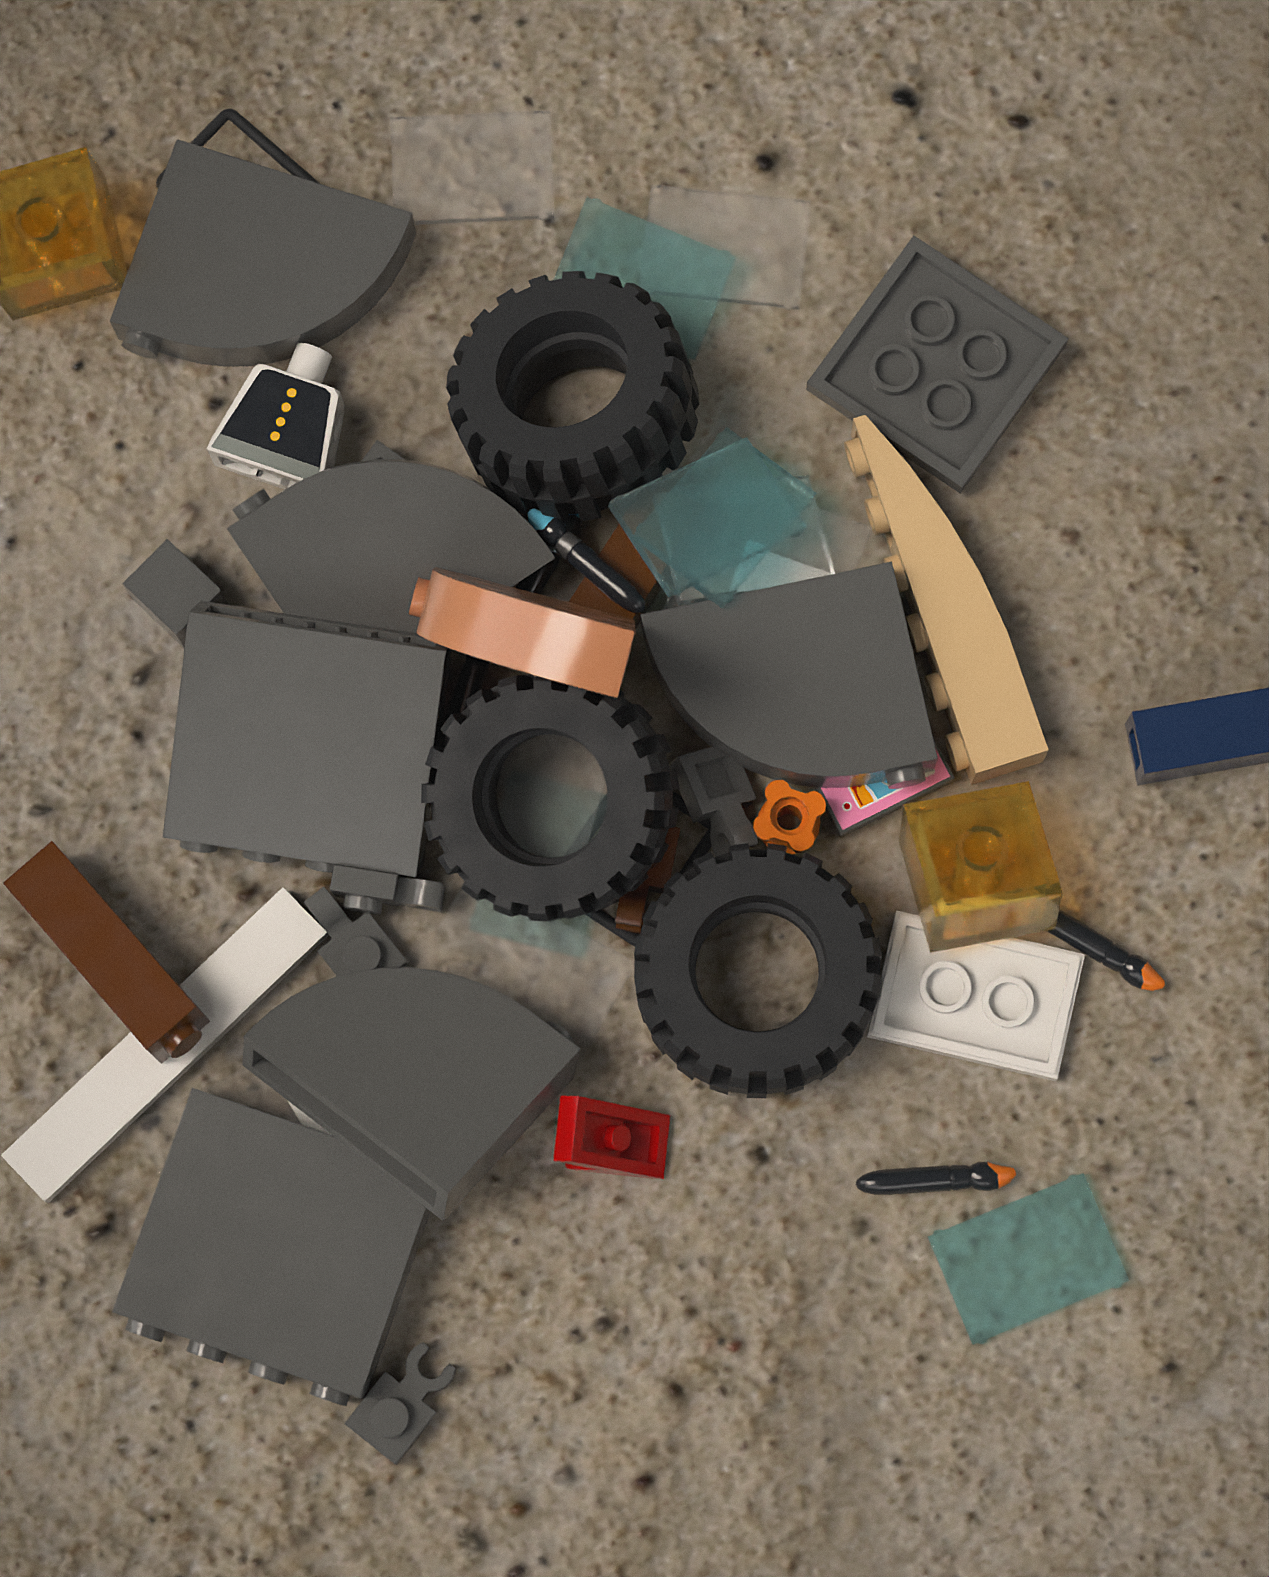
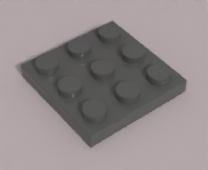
(937, 363)

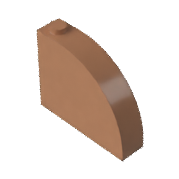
(524, 630)

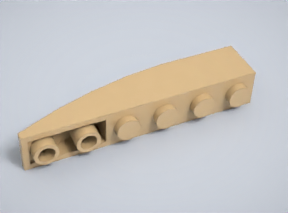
(951, 617)

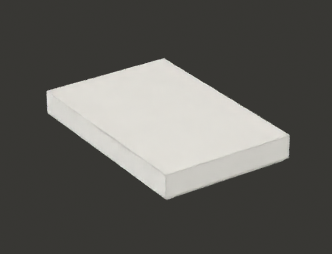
(979, 1002)

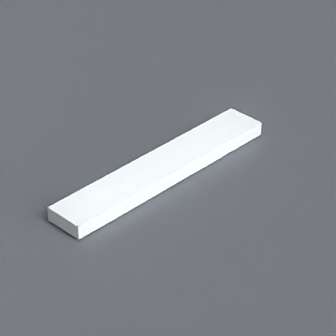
(133, 1079)

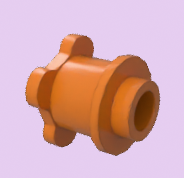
(783, 801)

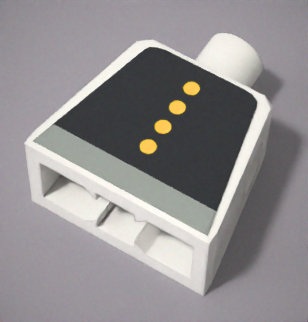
(282, 422)

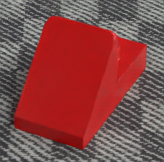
(611, 1138)

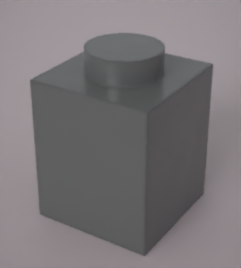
(169, 587)

